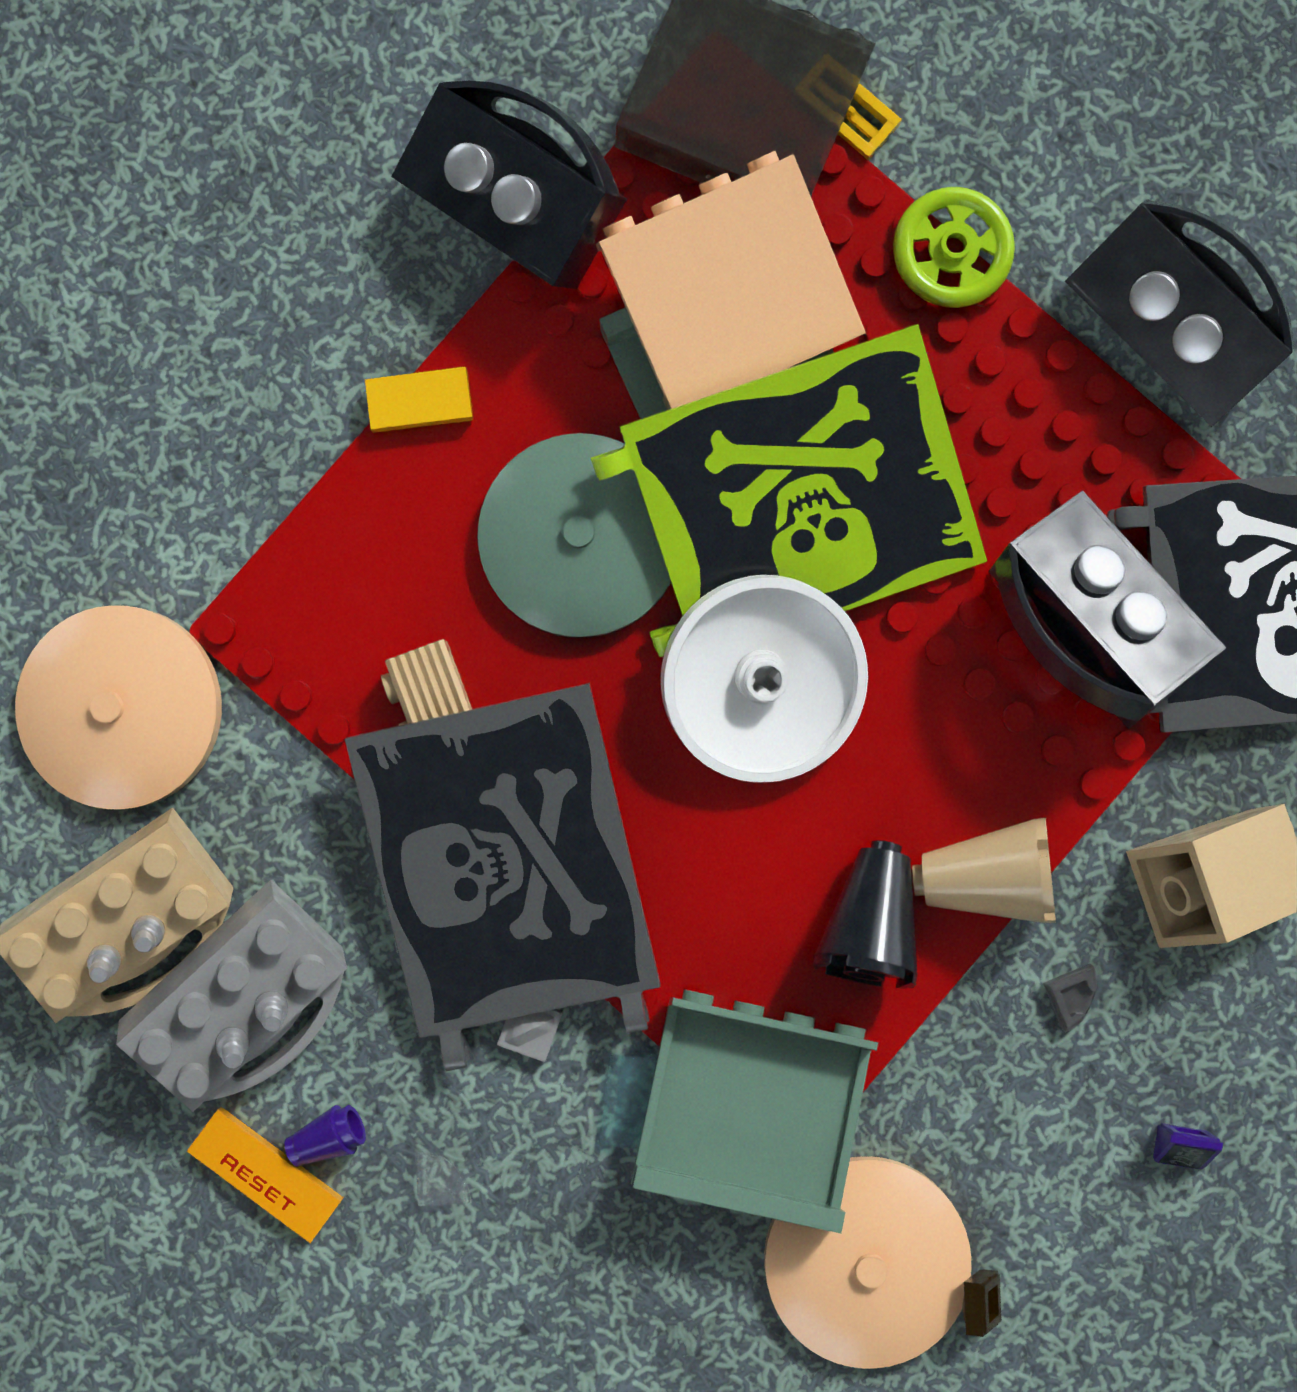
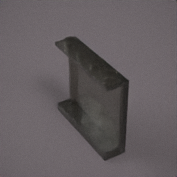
(739, 84)

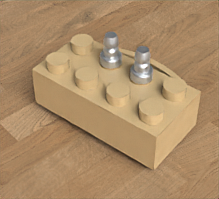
(116, 920)

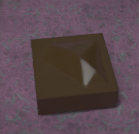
(982, 1302)

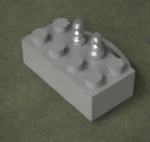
(236, 1001)

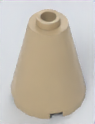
(992, 874)

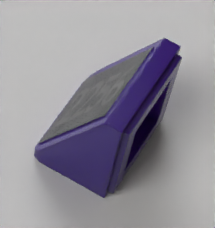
(1185, 1146)

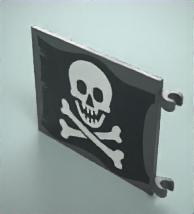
(1235, 565)

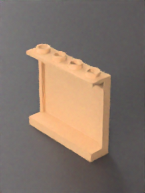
(731, 282)

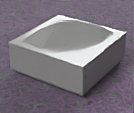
(531, 1033)

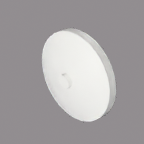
(764, 678)

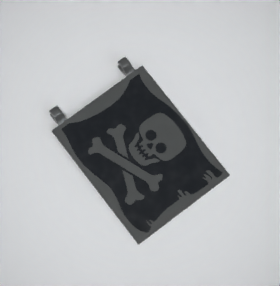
(504, 865)

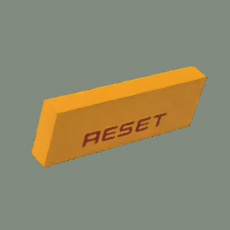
(265, 1174)

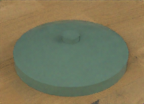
(570, 547)

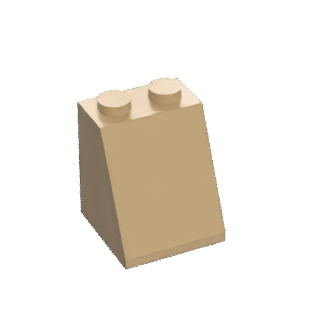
(1219, 878)

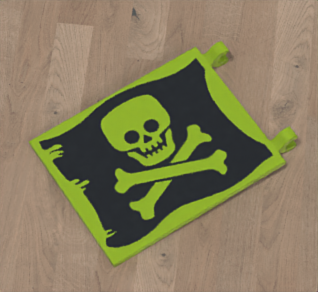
(807, 477)

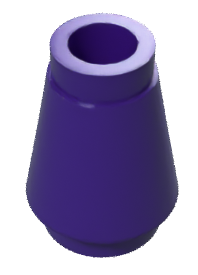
(327, 1136)

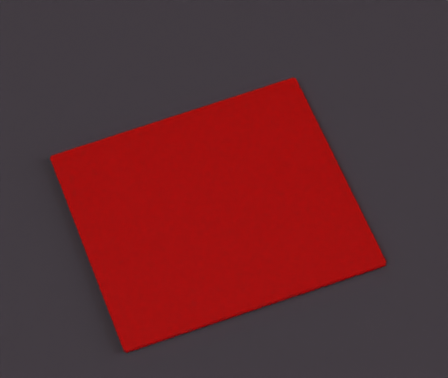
(956, 708)

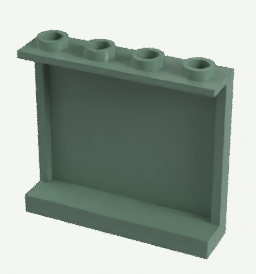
(753, 1111)

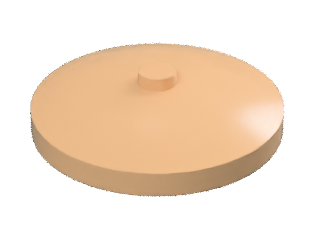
(118, 707)
(884, 1282)

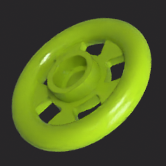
(923, 276)

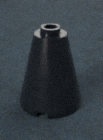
(873, 921)

